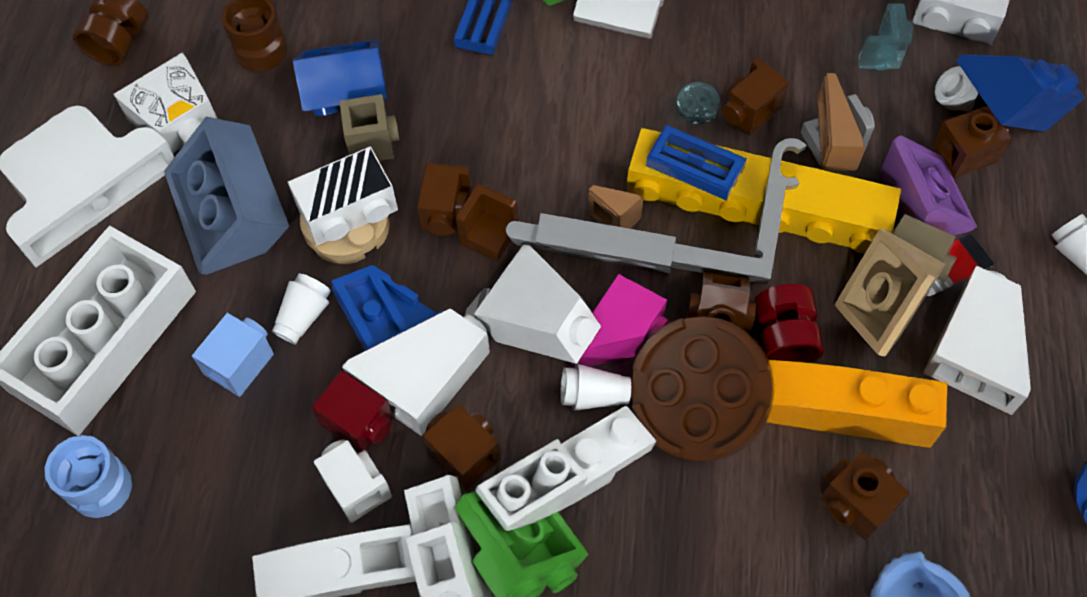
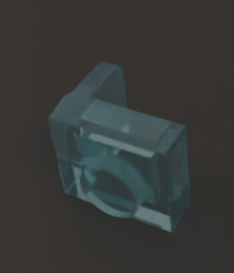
(891, 45)

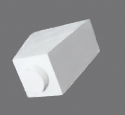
(537, 310)
(985, 343)
(423, 366)

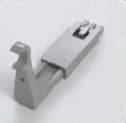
(660, 251)

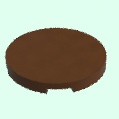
(702, 388)

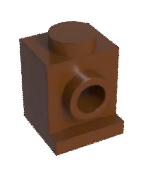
(755, 97)
(442, 197)

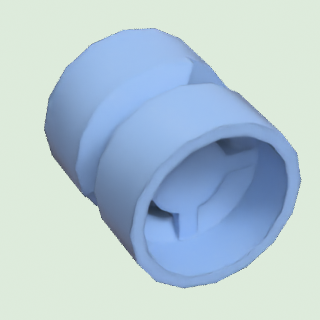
(88, 476)

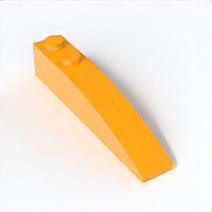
(858, 402)

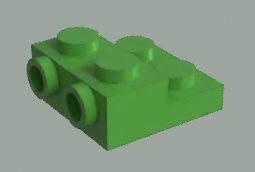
(523, 558)

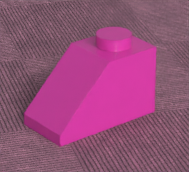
(627, 320)

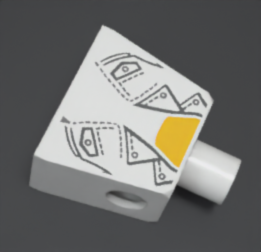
(167, 101)

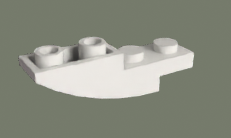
(565, 471)
(441, 542)
(336, 565)

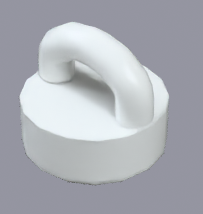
(956, 90)

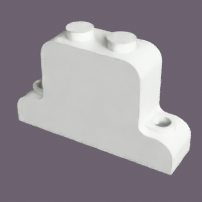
(76, 177)

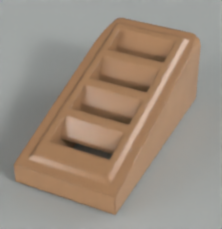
(838, 132)

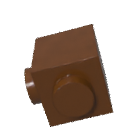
(971, 141)
(462, 444)

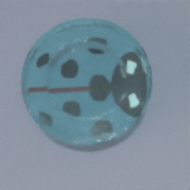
(698, 103)

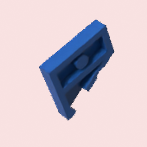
(378, 305)

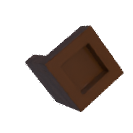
(484, 221)

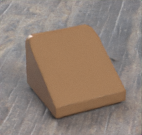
(614, 206)

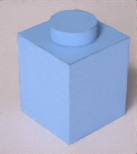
(234, 353)

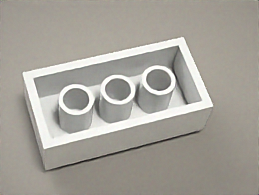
(93, 329)

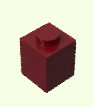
(353, 412)

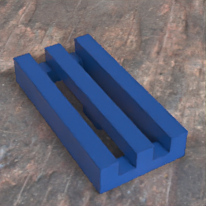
(467, 21)
(692, 167)

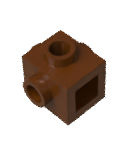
(724, 298)
(862, 494)

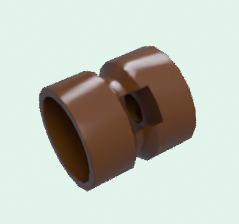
(110, 30)
(254, 34)

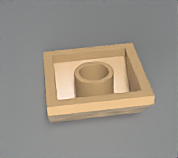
(887, 289)

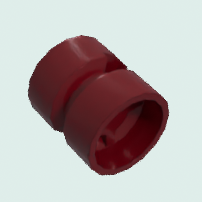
(788, 324)

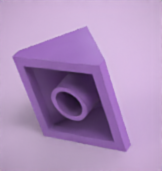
(926, 187)

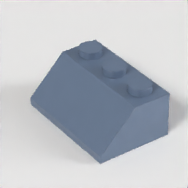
(224, 196)

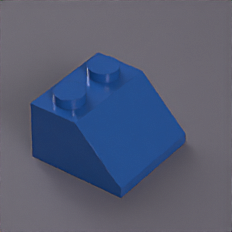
(339, 74)
(1023, 90)

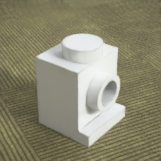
(352, 479)

